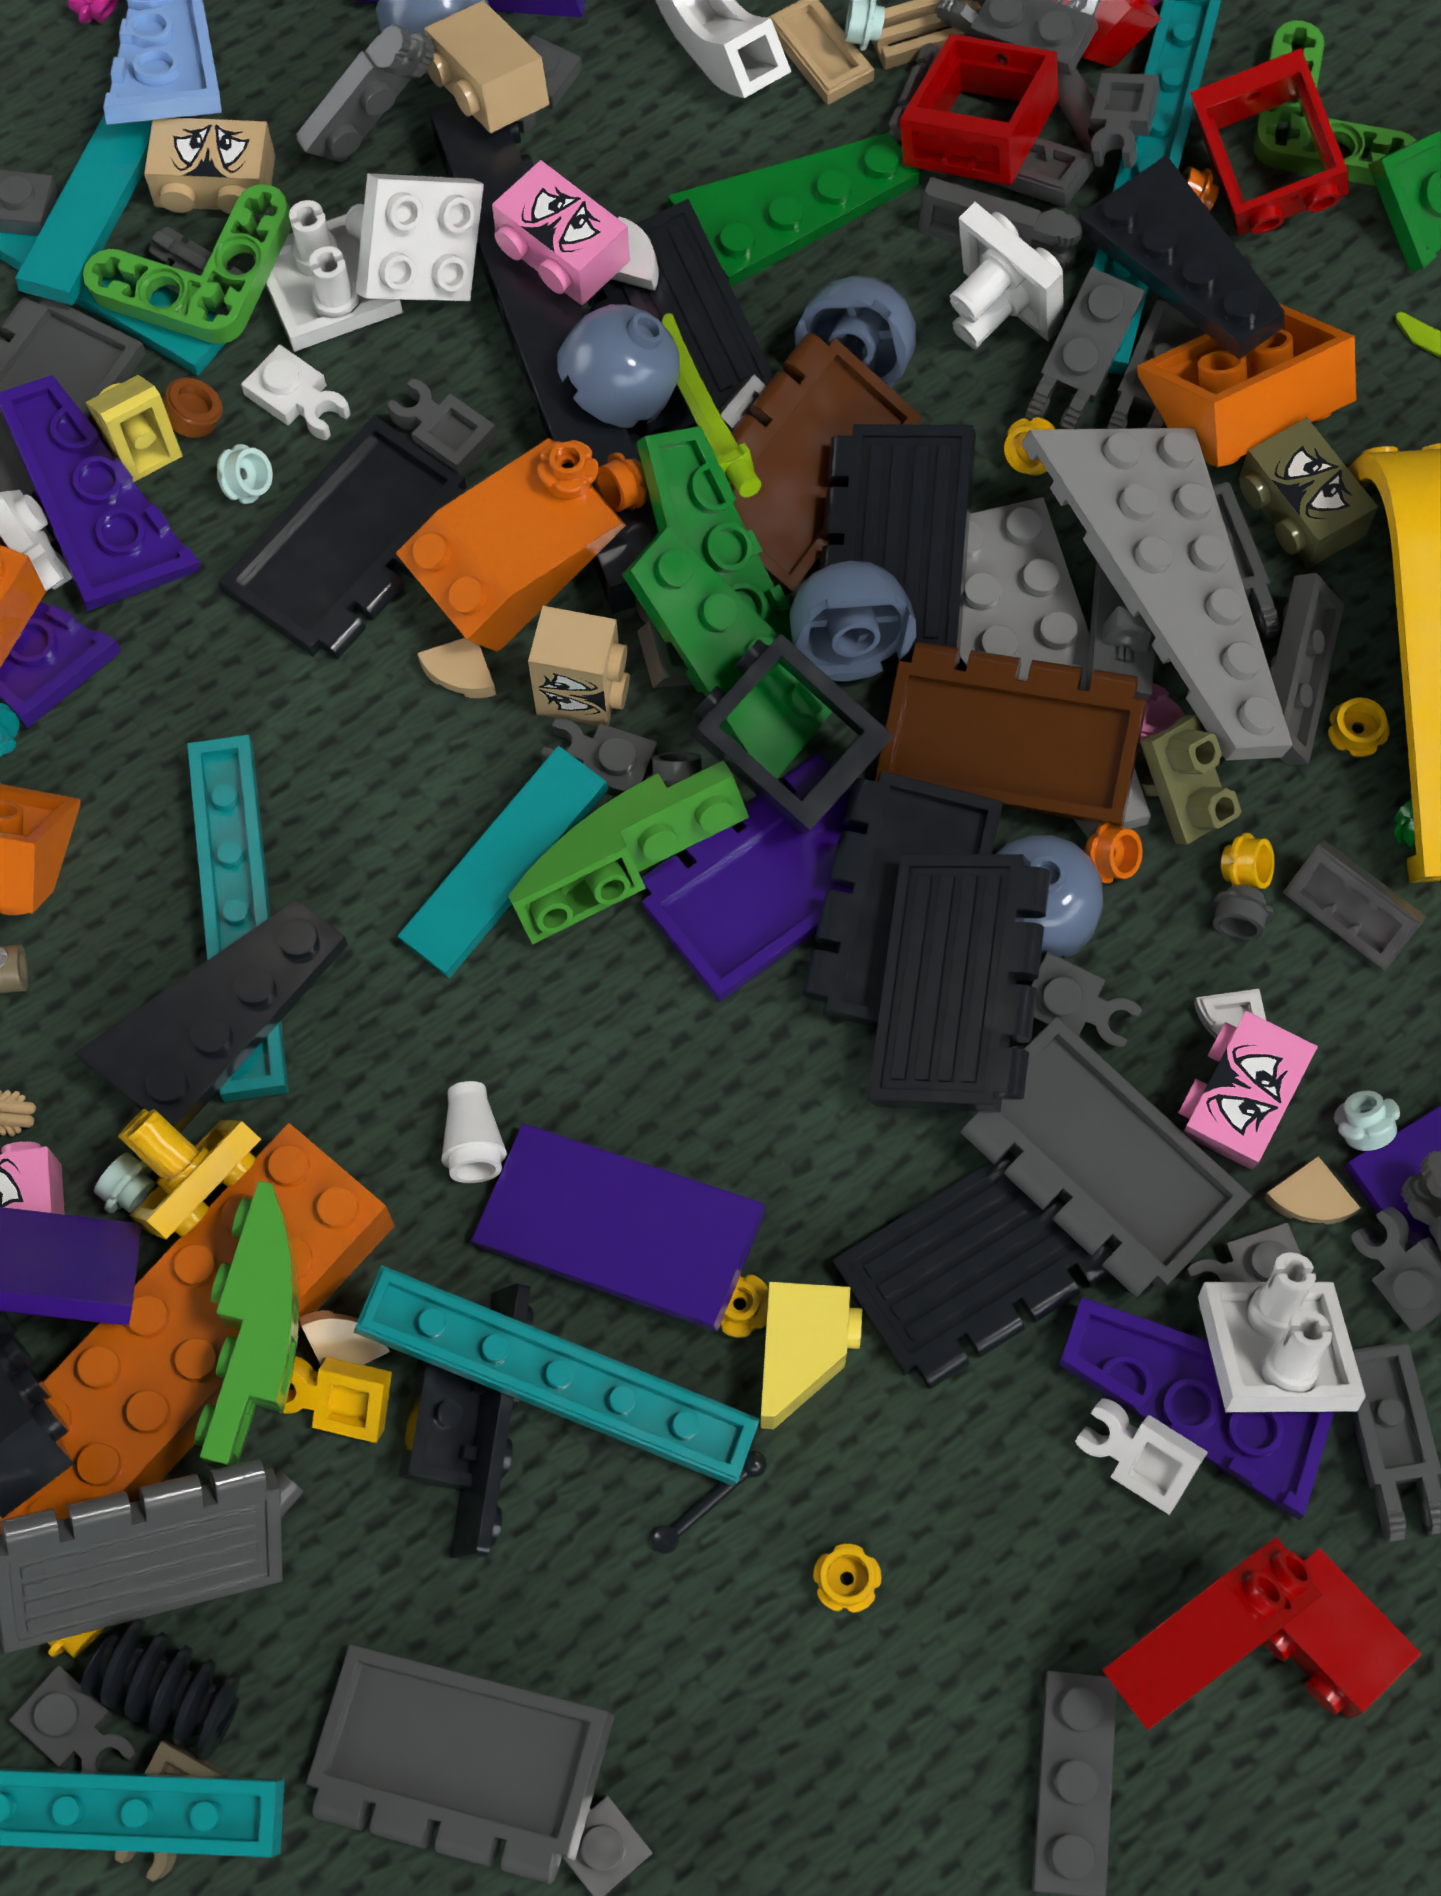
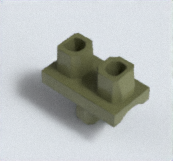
(1186, 780)

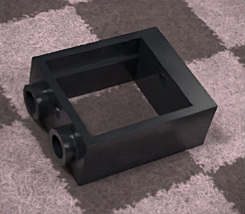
(716, 707)

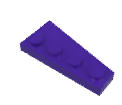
(96, 512)
(51, 662)

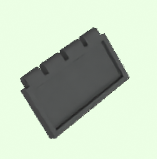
(61, 343)
(1110, 1160)
(140, 1556)
(461, 1755)

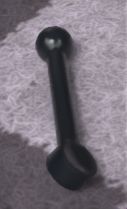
(666, 1538)

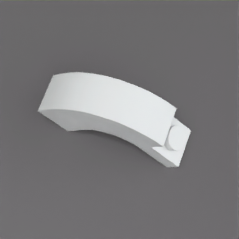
(727, 43)

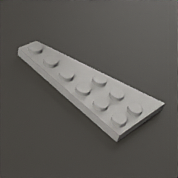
(1171, 560)
(1026, 605)

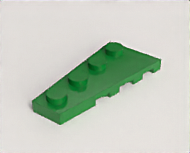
(1412, 197)
(789, 205)
(697, 504)
(711, 634)

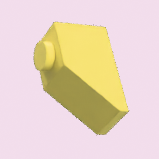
(135, 426)
(804, 1344)

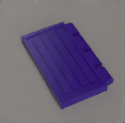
(748, 891)

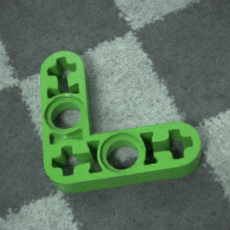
(1300, 152)
(202, 292)

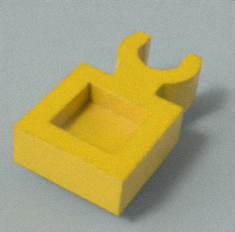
(343, 1395)

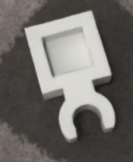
(292, 387)
(25, 532)
(1151, 1459)

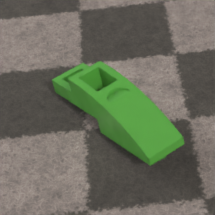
(605, 852)
(261, 1301)

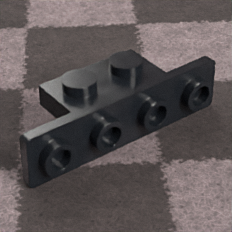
(462, 1440)

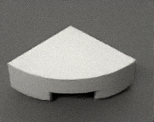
(643, 267)
(1228, 1008)

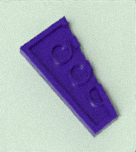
(1175, 1381)

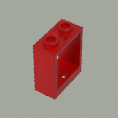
(1254, 93)
(976, 145)
(1213, 1632)

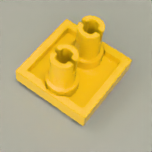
(185, 1170)

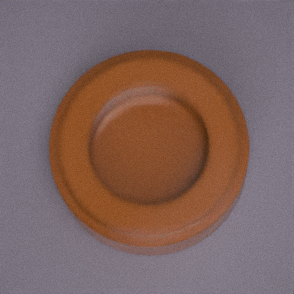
(192, 407)

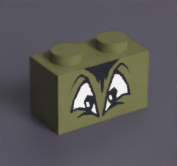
(1306, 493)

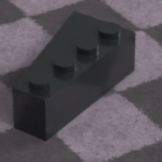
(29, 1426)

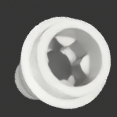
(471, 1136)

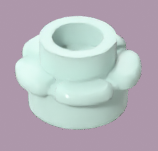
(864, 22)
(244, 473)
(1367, 1120)
(124, 1184)

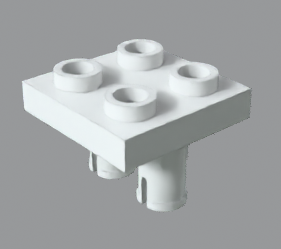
(416, 237)
(318, 278)
(1004, 280)
(1281, 1342)

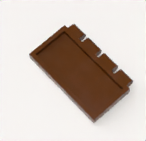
(790, 447)
(1016, 740)

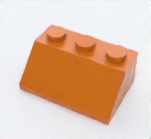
(1245, 401)
(32, 845)

